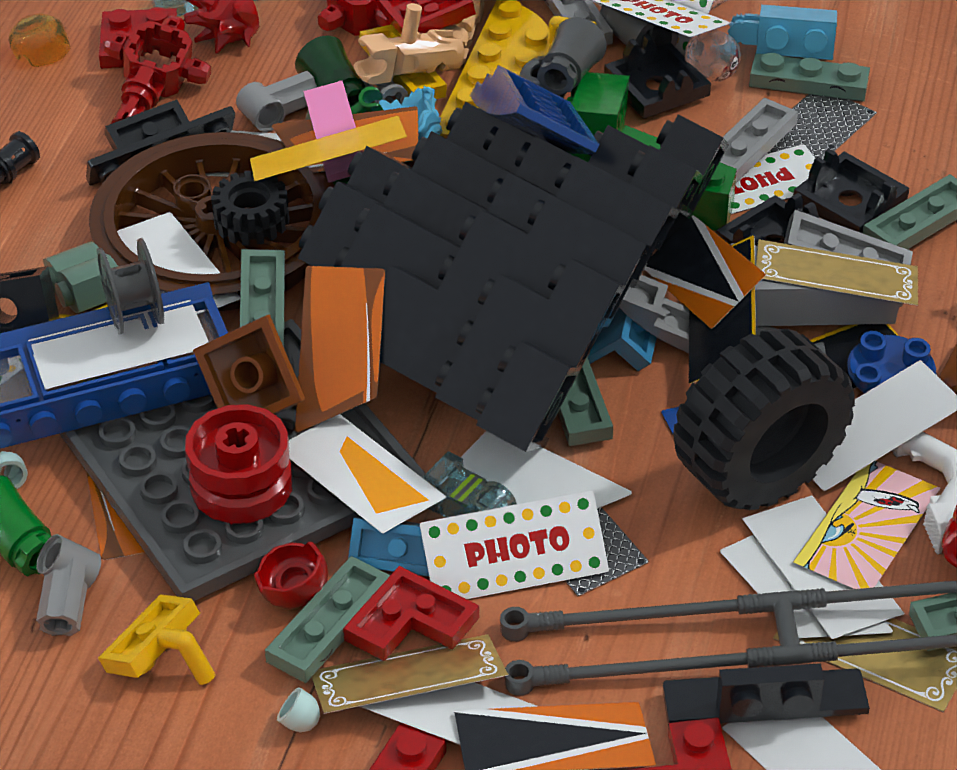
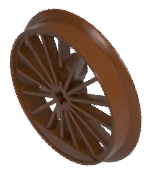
(187, 162)

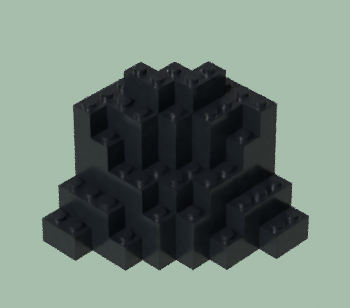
(508, 254)

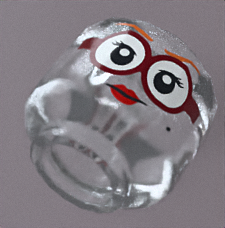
(713, 54)

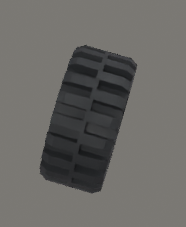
(763, 418)

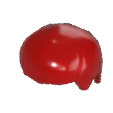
(291, 574)

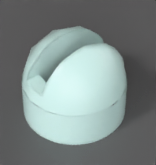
(14, 468)
(299, 711)

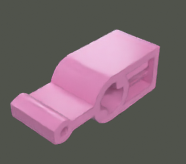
(331, 115)

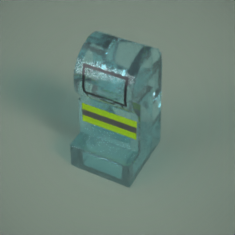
(464, 489)

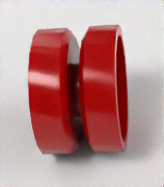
(239, 463)

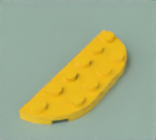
(507, 39)

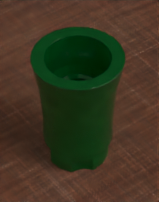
(328, 64)

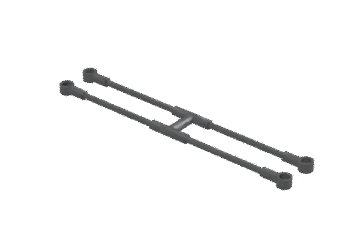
(780, 603)

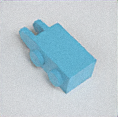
(788, 31)

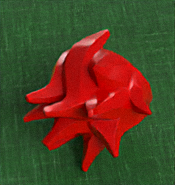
(224, 21)

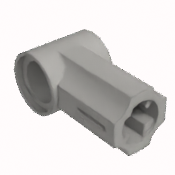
(272, 103)
(67, 575)

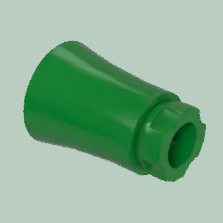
(20, 530)

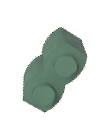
(77, 277)

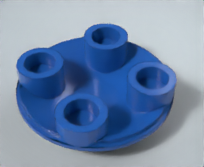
(884, 356)

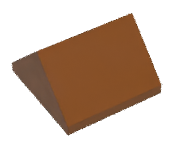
(250, 368)

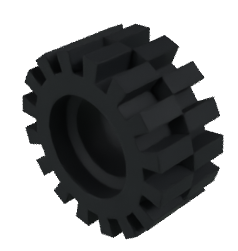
(255, 223)

